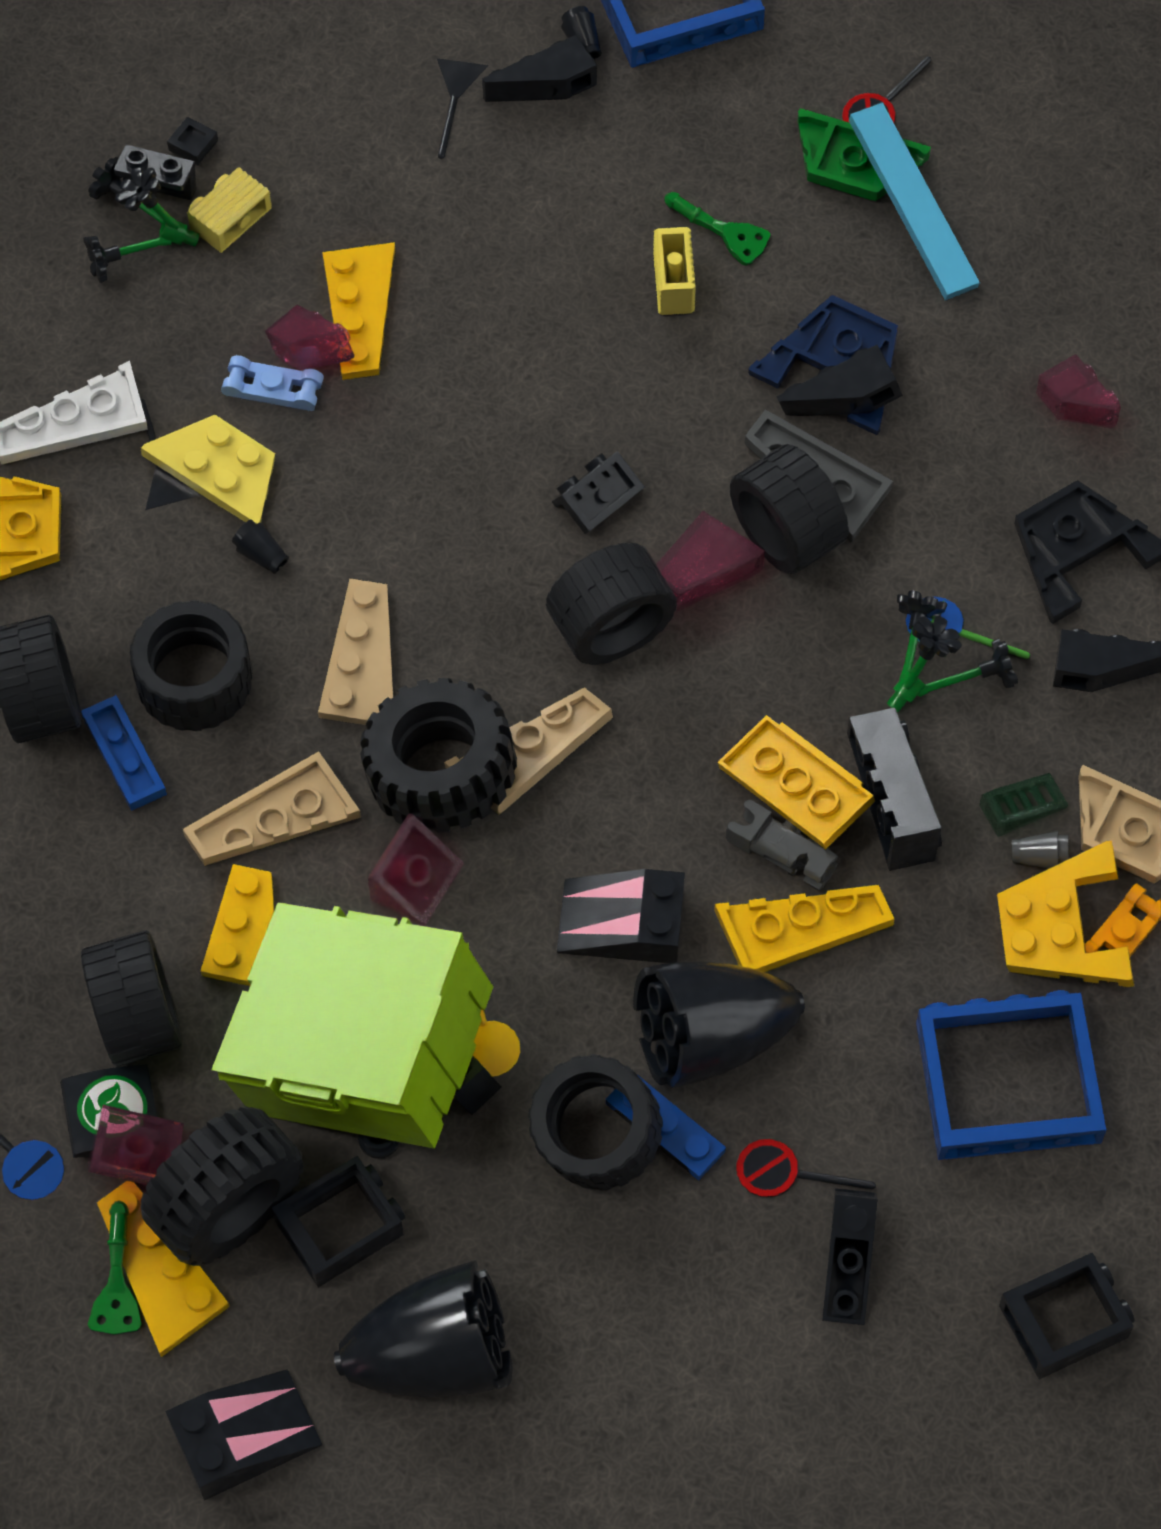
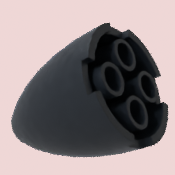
(710, 1017)
(431, 1339)

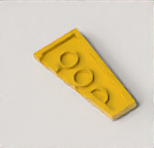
(359, 302)
(171, 1294)

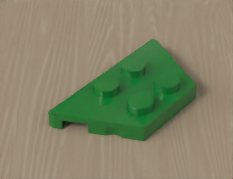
(837, 158)

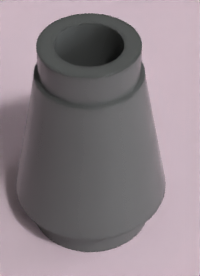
(1041, 850)

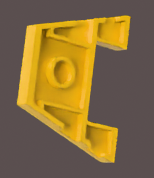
(28, 525)
(1045, 924)

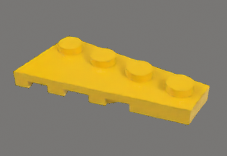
(790, 929)

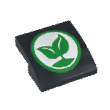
(86, 1094)

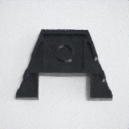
(1071, 530)

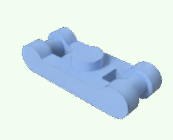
(272, 384)

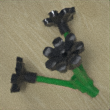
(135, 195)
(937, 640)

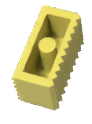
(229, 209)
(674, 270)

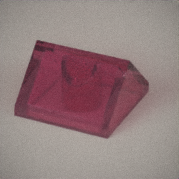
(413, 872)
(132, 1144)

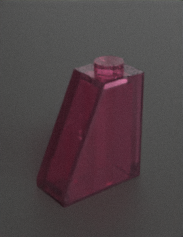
(708, 561)

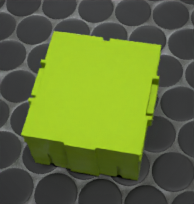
(355, 1024)

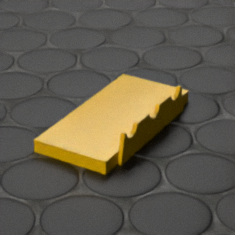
(797, 781)

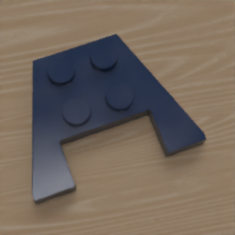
(827, 339)

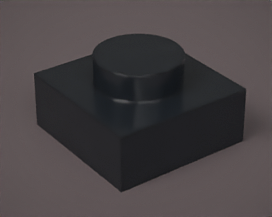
(192, 140)

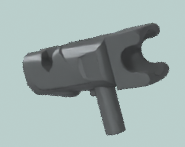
(782, 845)

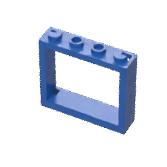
(683, 35)
(1016, 1136)

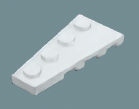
(88, 415)

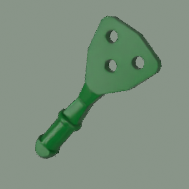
(728, 231)
(116, 1288)

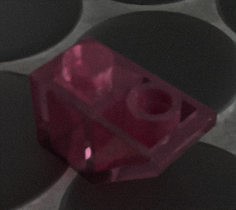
(309, 340)
(1077, 395)

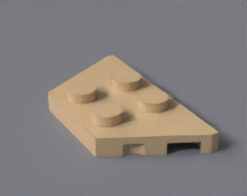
(1126, 817)

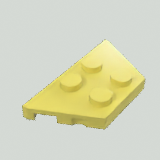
(217, 464)

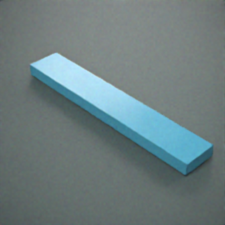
(913, 201)

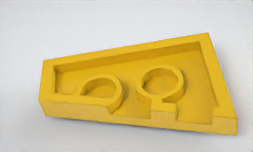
(239, 925)

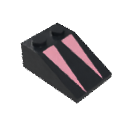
(623, 915)
(242, 1431)

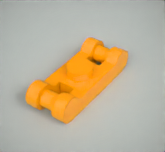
(1123, 928)

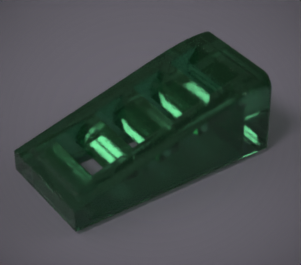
(1004, 823)

